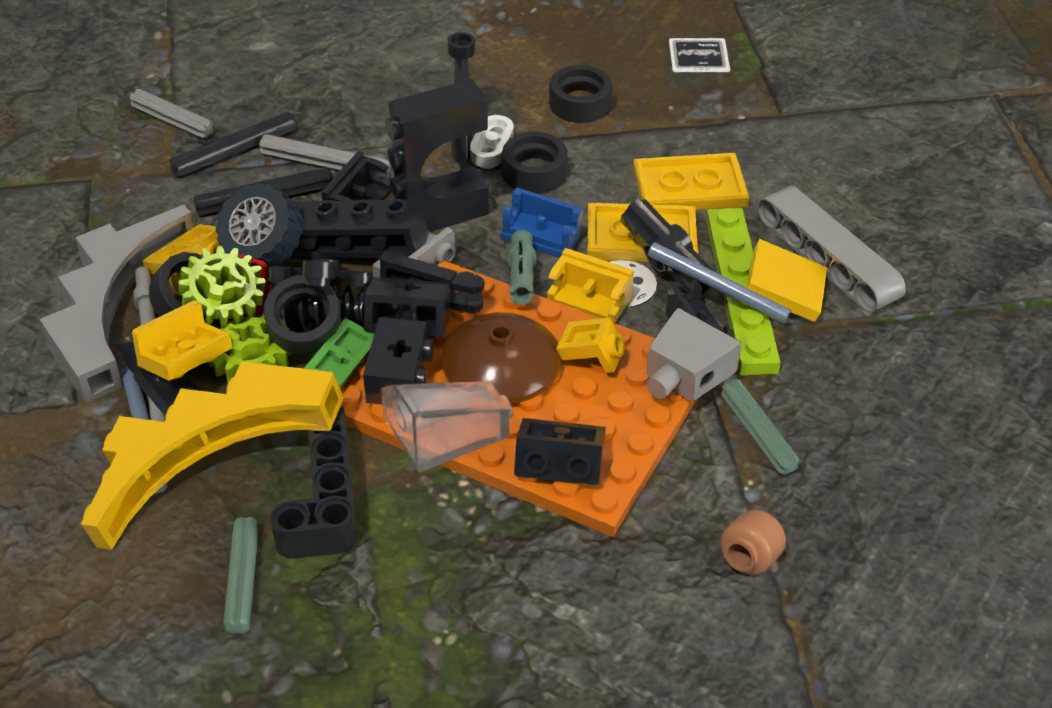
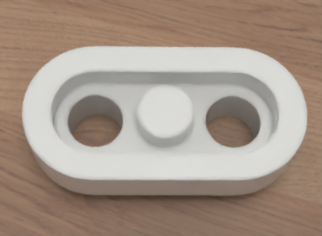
(488, 144)

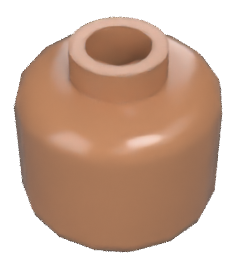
(753, 542)

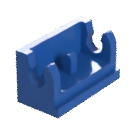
(550, 221)

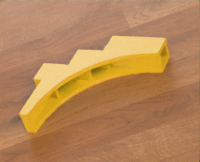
(198, 423)

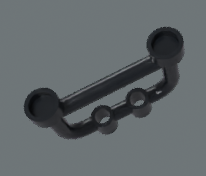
(461, 48)

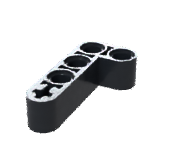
(328, 519)

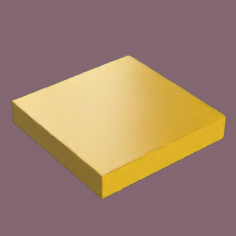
(787, 279)

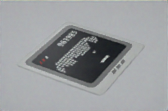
(699, 55)

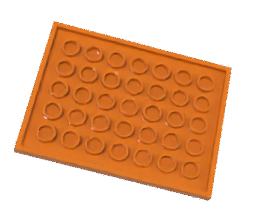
(583, 393)

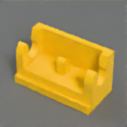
(591, 285)

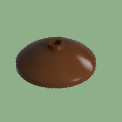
(502, 349)

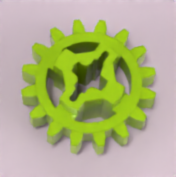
(222, 285)
(249, 344)

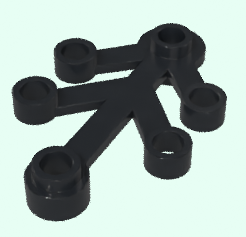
(321, 272)

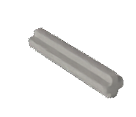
(171, 113)

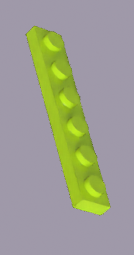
(733, 260)

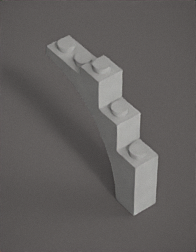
(92, 294)

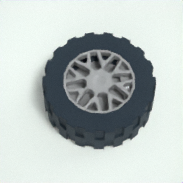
(247, 212)

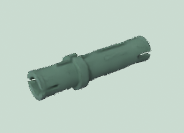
(517, 277)

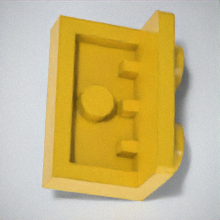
(178, 342)

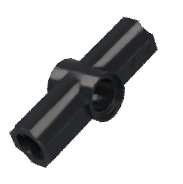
(651, 227)

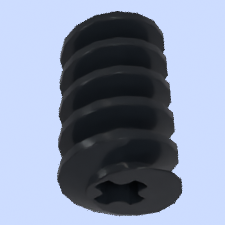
(312, 311)

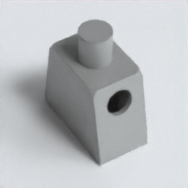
(690, 357)

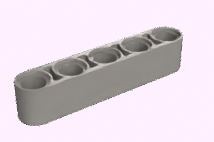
(824, 240)

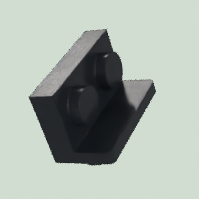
(559, 451)

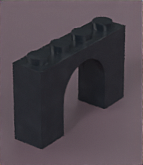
(419, 127)

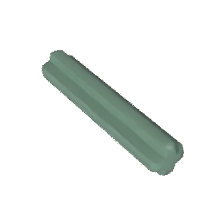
(760, 427)
(241, 576)

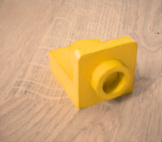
(592, 339)

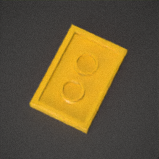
(692, 180)
(613, 241)

